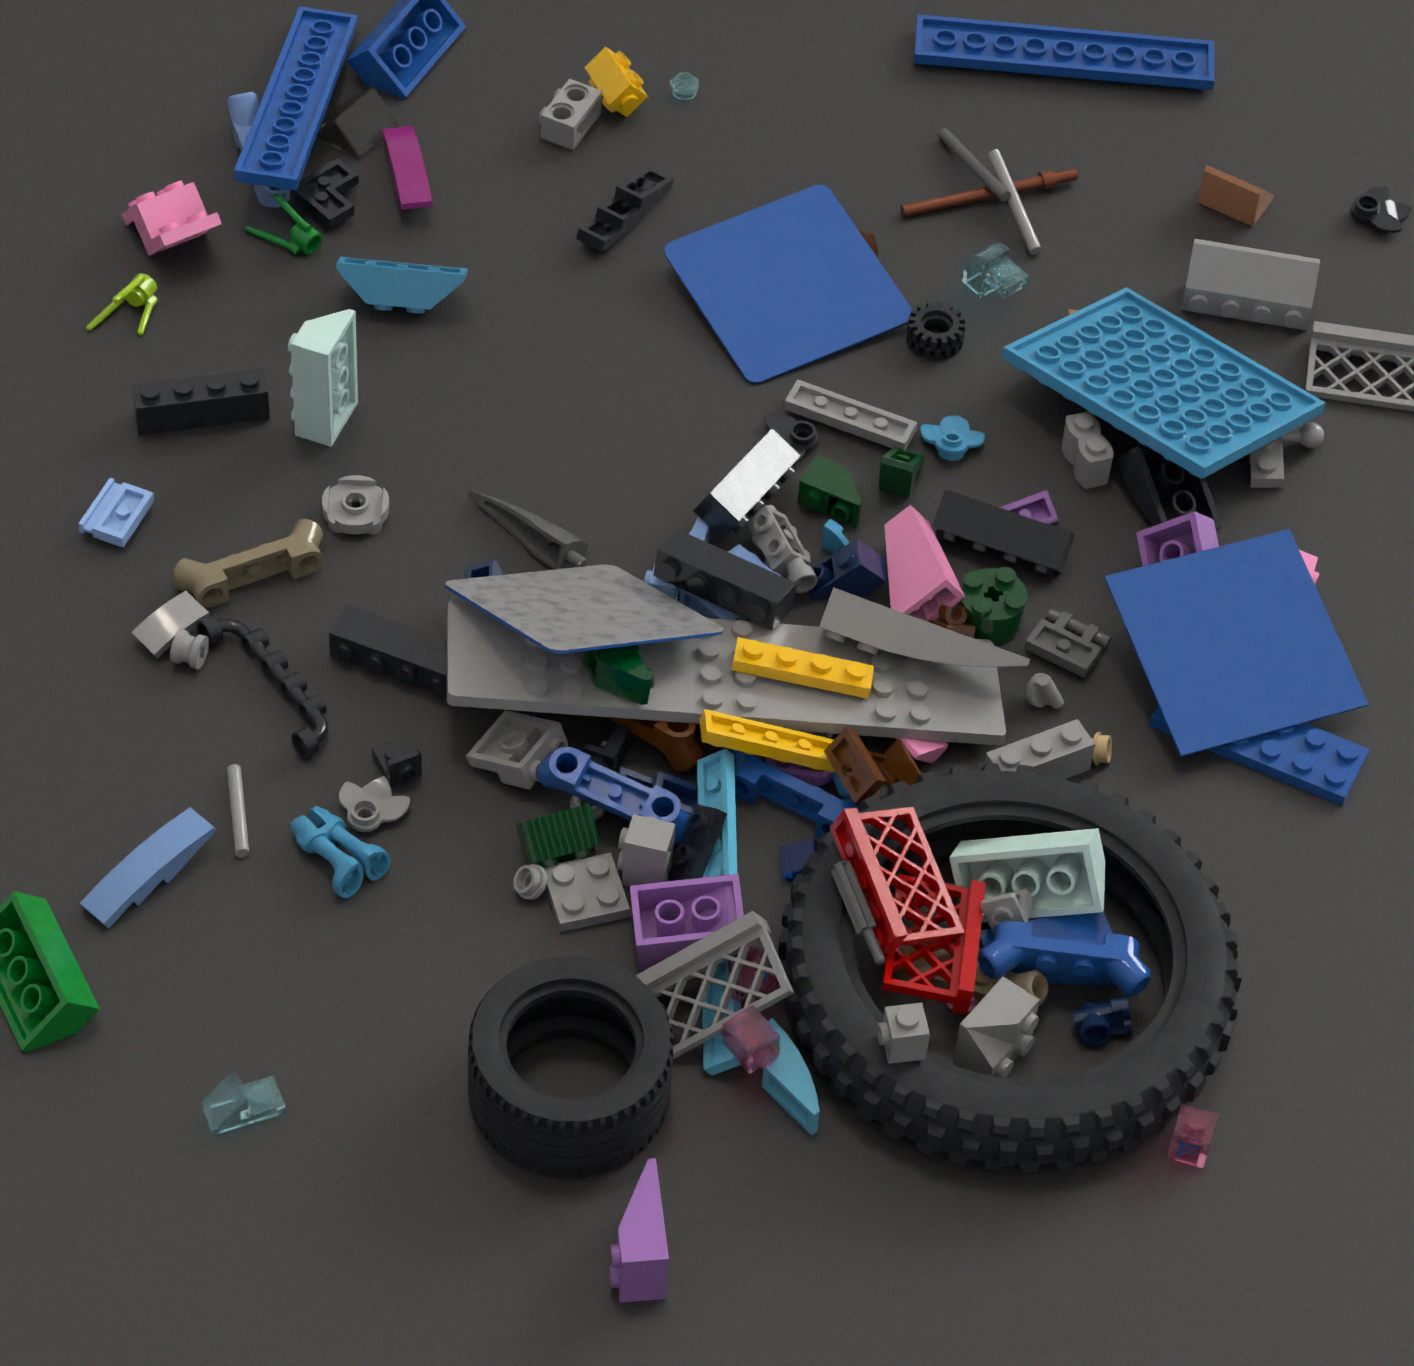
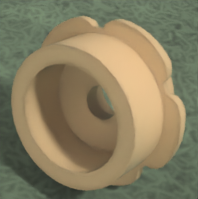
(1102, 749)

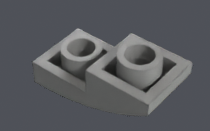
(162, 625)

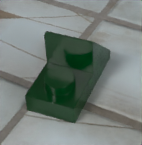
(899, 471)

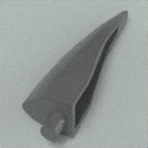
(541, 537)

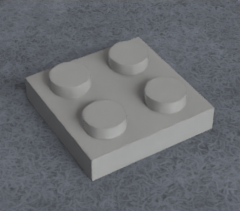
(586, 892)

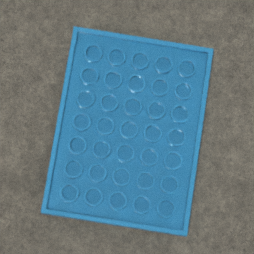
(1163, 382)

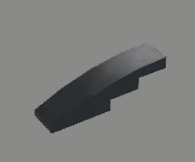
(626, 209)

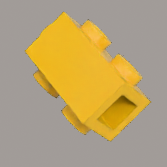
(619, 85)

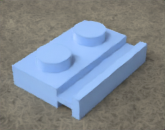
(116, 512)

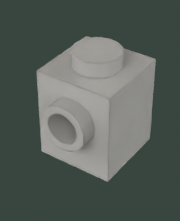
(904, 1033)

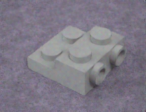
(517, 747)

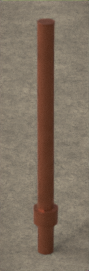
(1044, 181)

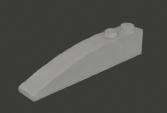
(906, 635)

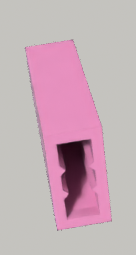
(918, 567)

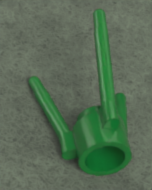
(303, 235)

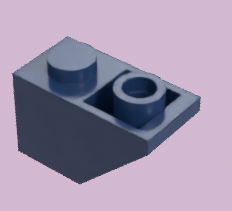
(851, 569)

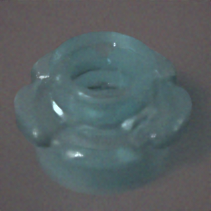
(684, 86)

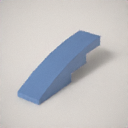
(147, 865)

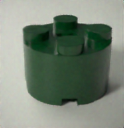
(994, 603)

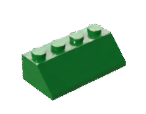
(39, 976)

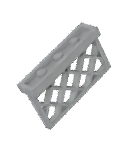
(1373, 347)
(705, 956)

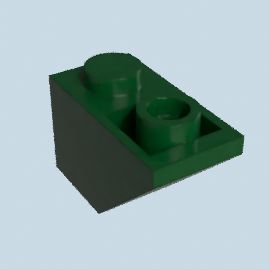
(831, 491)
(621, 672)

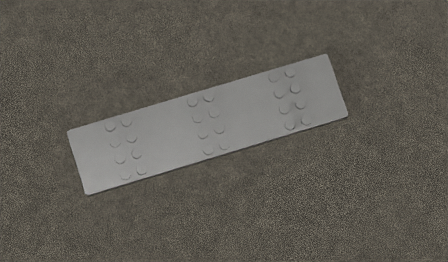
(907, 696)

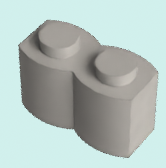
(1087, 450)

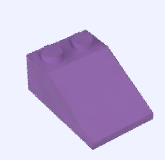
(1177, 538)
(681, 913)
(641, 1250)

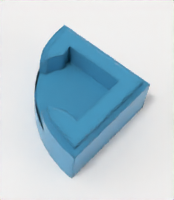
(833, 537)

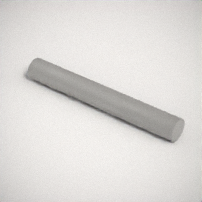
(238, 811)

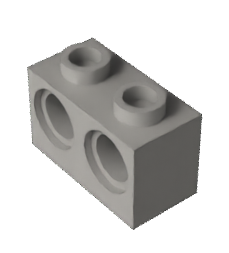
(570, 113)

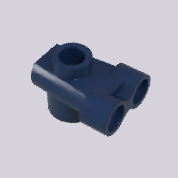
(1097, 1021)

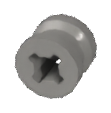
(189, 649)

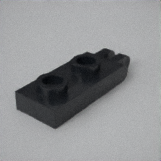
(697, 843)

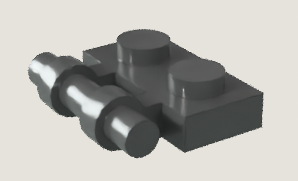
(1061, 644)

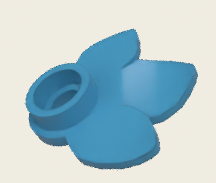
(952, 437)

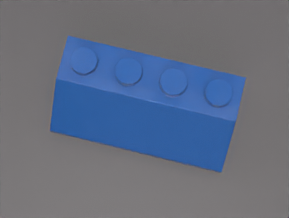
(406, 45)

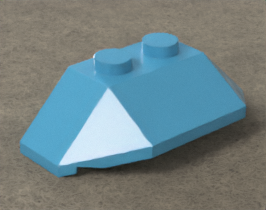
(399, 283)

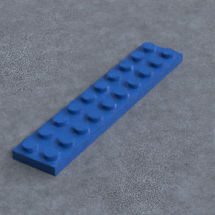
(1064, 52)
(296, 99)

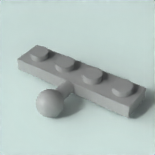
(1267, 461)

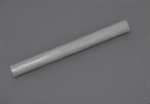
(1015, 202)

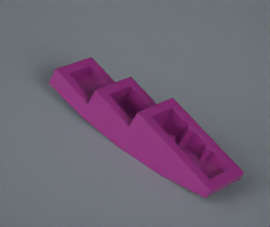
(407, 168)

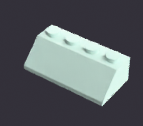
(324, 376)
(1058, 868)

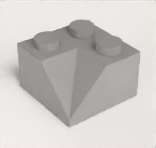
(997, 1030)

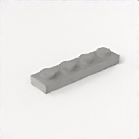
(850, 415)

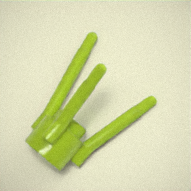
(137, 293)

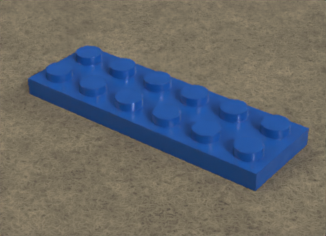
(1297, 756)

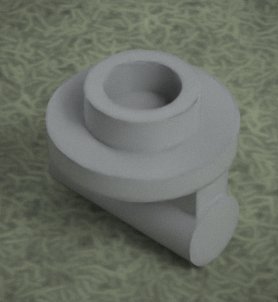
(1043, 692)

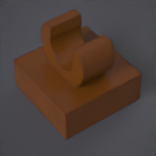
(957, 622)

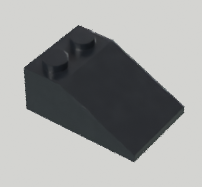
(1164, 487)

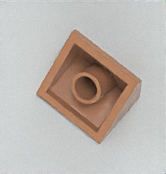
(1233, 196)

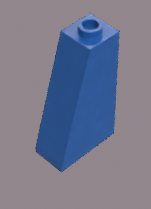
(1077, 927)

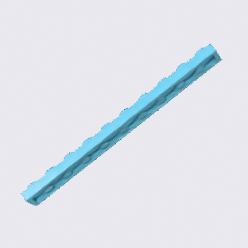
(717, 790)

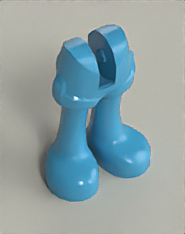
(319, 836)

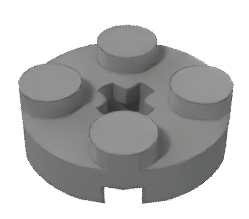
(359, 520)

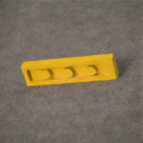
(802, 668)
(765, 740)

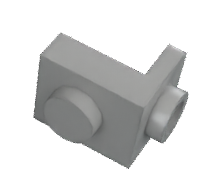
(1007, 907)

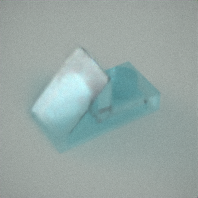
(239, 1104)

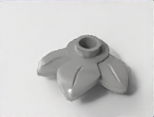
(373, 802)

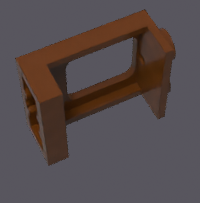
(868, 771)

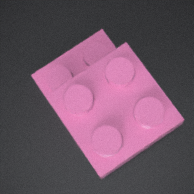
(170, 217)

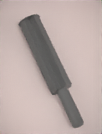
(857, 906)

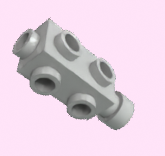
(782, 547)

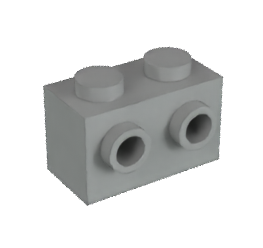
(646, 851)

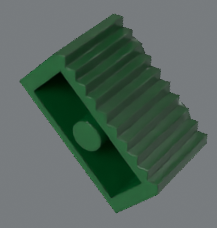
(557, 835)

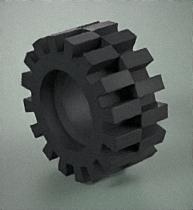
(935, 343)

